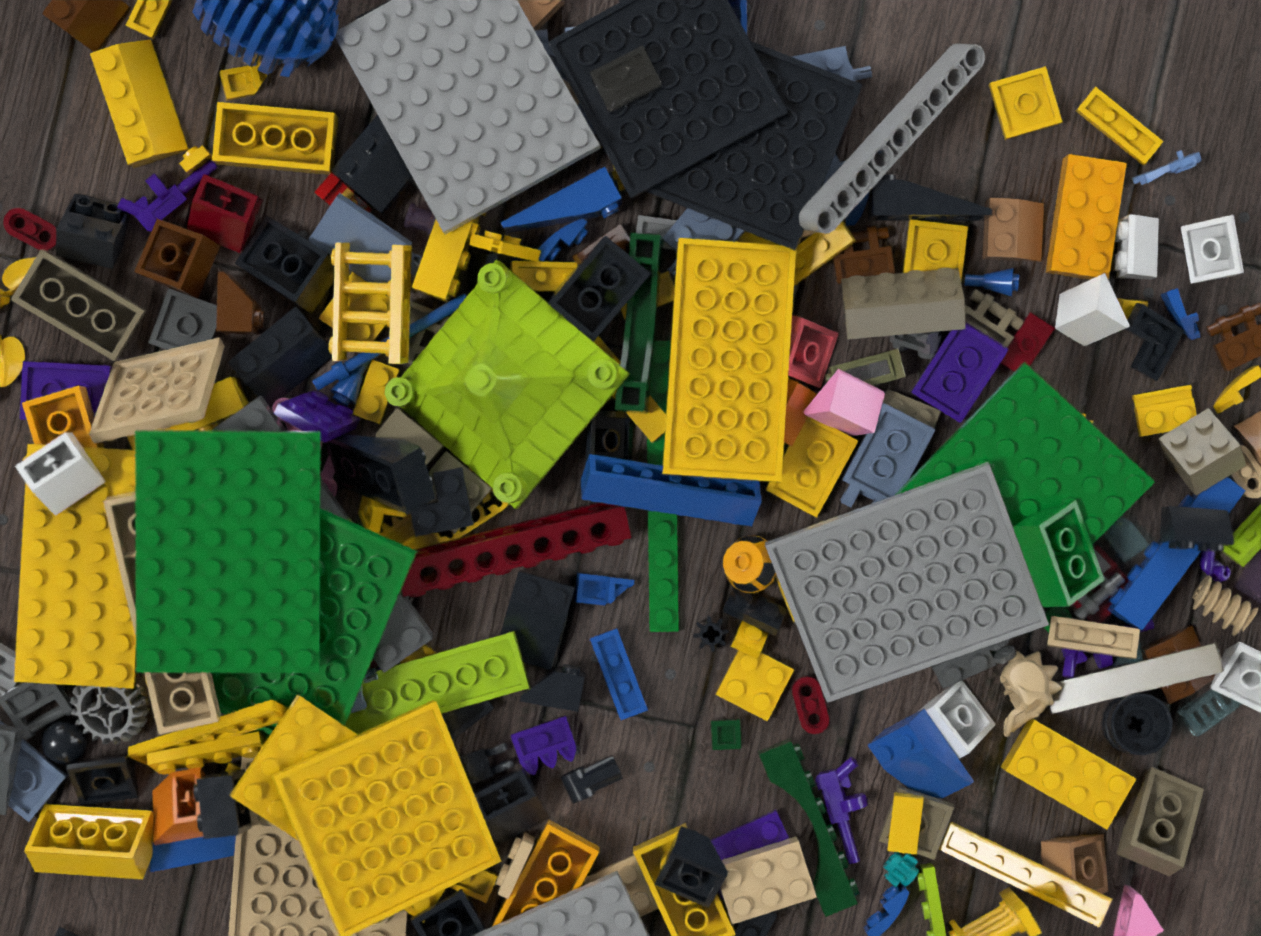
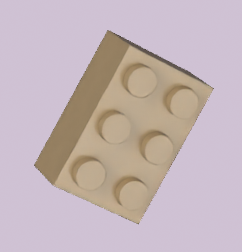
(766, 880)

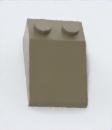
(1161, 822)

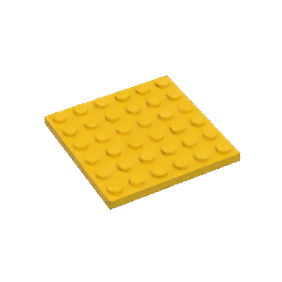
(386, 818)

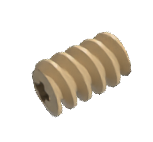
(1223, 605)

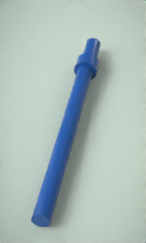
(341, 370)

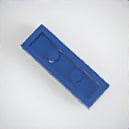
(618, 674)

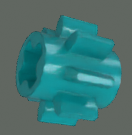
(901, 869)

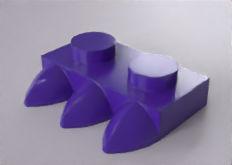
(543, 742)

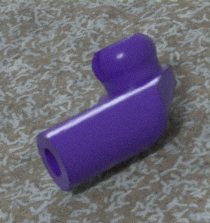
(1213, 567)

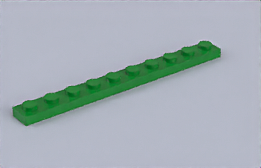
(661, 526)

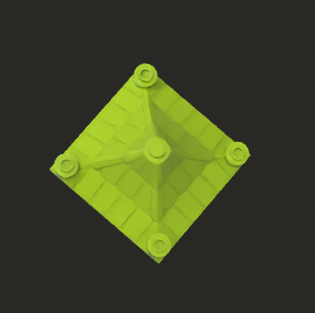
(507, 384)

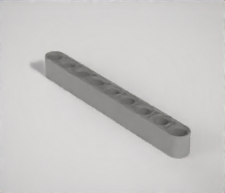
(891, 138)

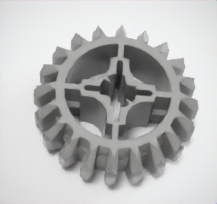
(106, 720)

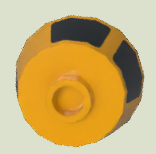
(749, 564)

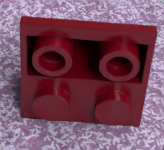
(223, 213)

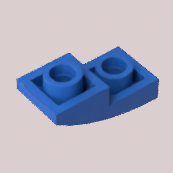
(569, 234)
(893, 902)

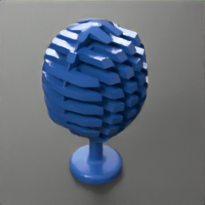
(271, 30)

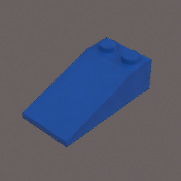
(584, 199)

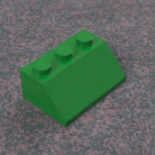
(1059, 554)

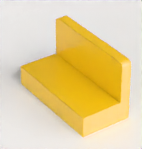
(372, 513)

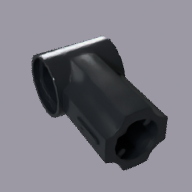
(586, 780)

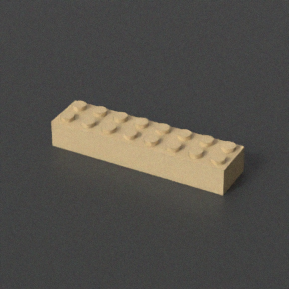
(176, 698)

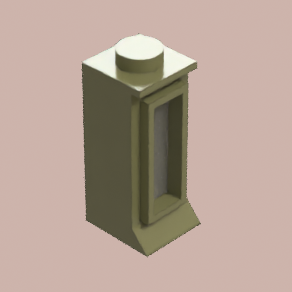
(873, 369)

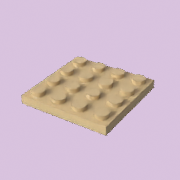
(157, 390)

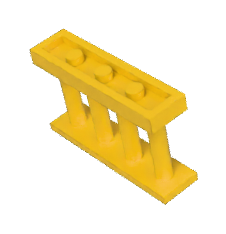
(396, 289)
(1005, 920)

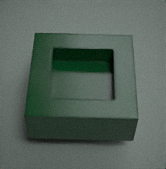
(726, 734)

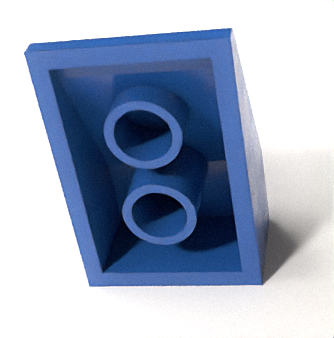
(920, 757)

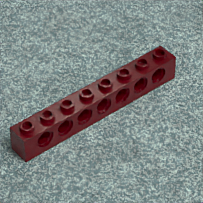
(522, 534)

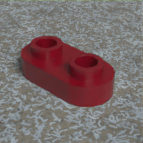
(32, 230)
(810, 704)

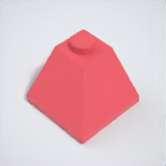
(810, 351)

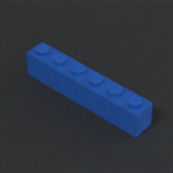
(646, 488)
(1163, 566)

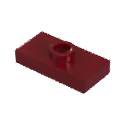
(1027, 342)

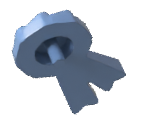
(1181, 164)

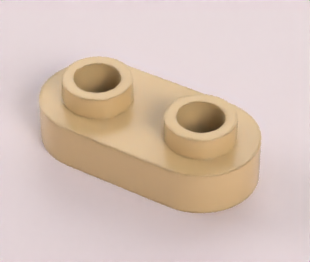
(1251, 470)

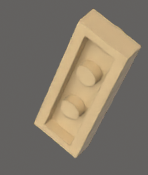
(1093, 637)

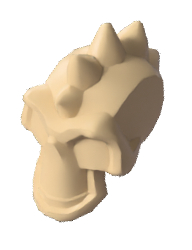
(1028, 687)

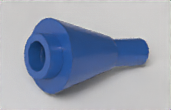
(999, 281)
(348, 389)

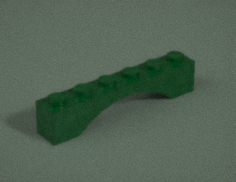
(640, 326)
(830, 882)

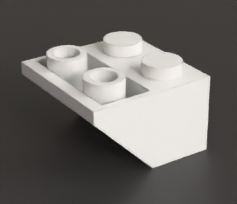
(1136, 247)
(60, 473)

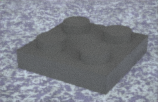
(183, 321)

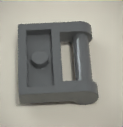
(31, 696)

